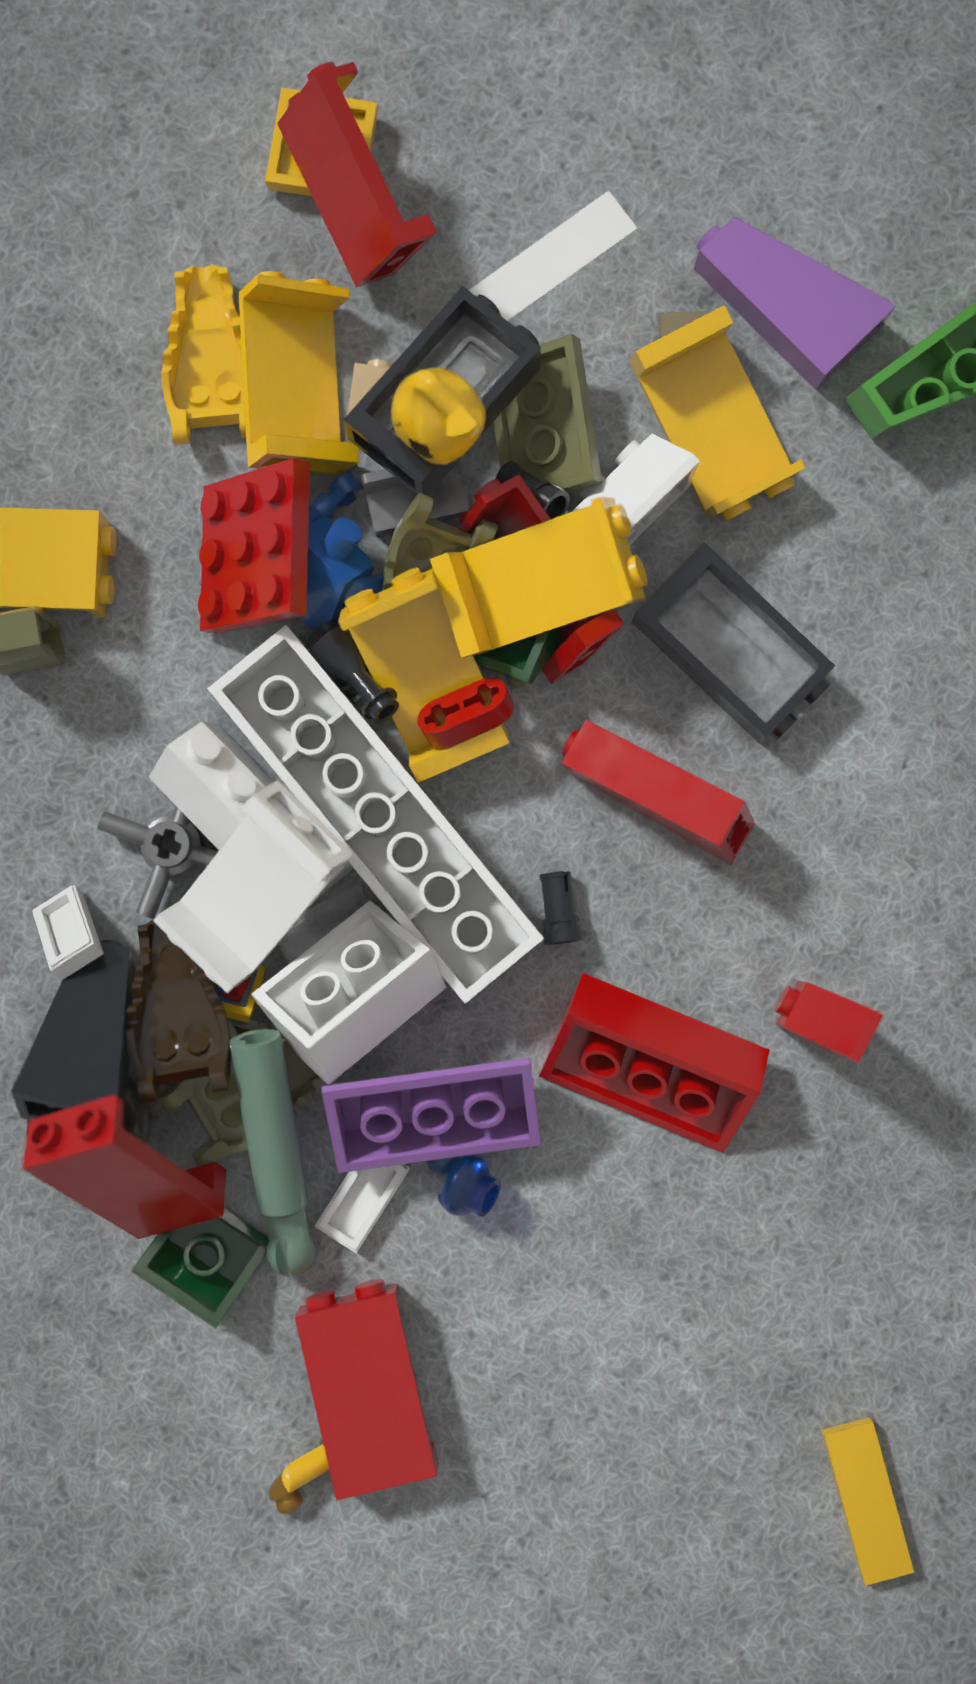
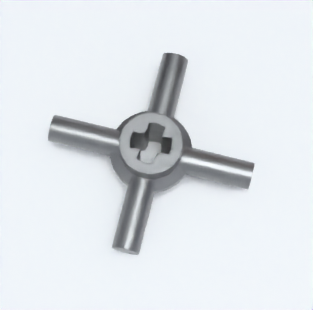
(155, 856)

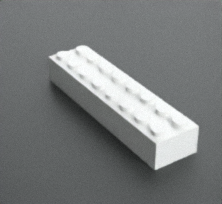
(377, 811)

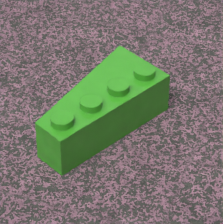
(922, 380)

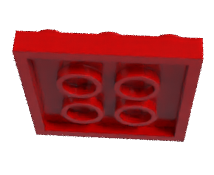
(255, 547)

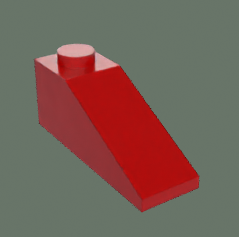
(827, 1020)

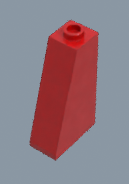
(659, 790)

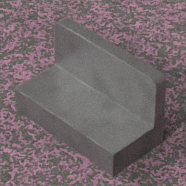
(390, 498)

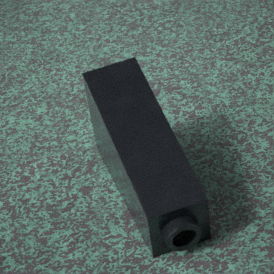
(82, 1039)

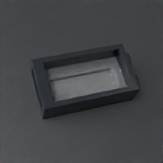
(464, 339)
(734, 644)

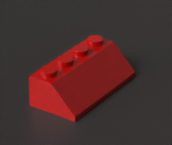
(655, 1063)

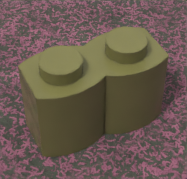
(29, 641)

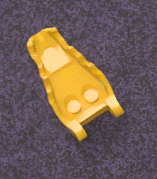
(203, 354)

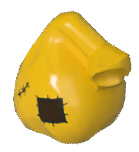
(437, 415)

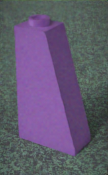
(790, 299)

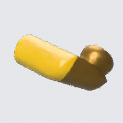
(295, 1475)

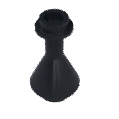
(341, 658)

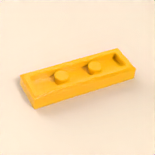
(867, 1501)

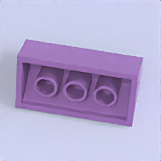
(432, 1115)

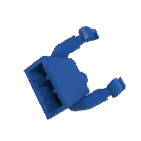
(335, 561)

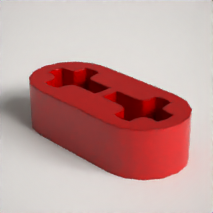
(465, 713)

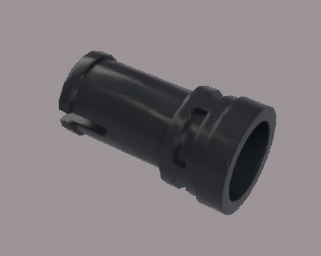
(551, 497)
(559, 909)

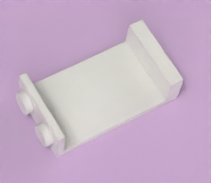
(255, 887)

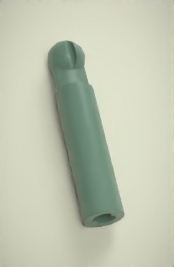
(273, 1148)

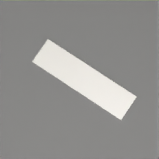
(556, 256)

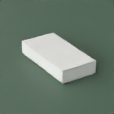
(67, 932)
(360, 1204)

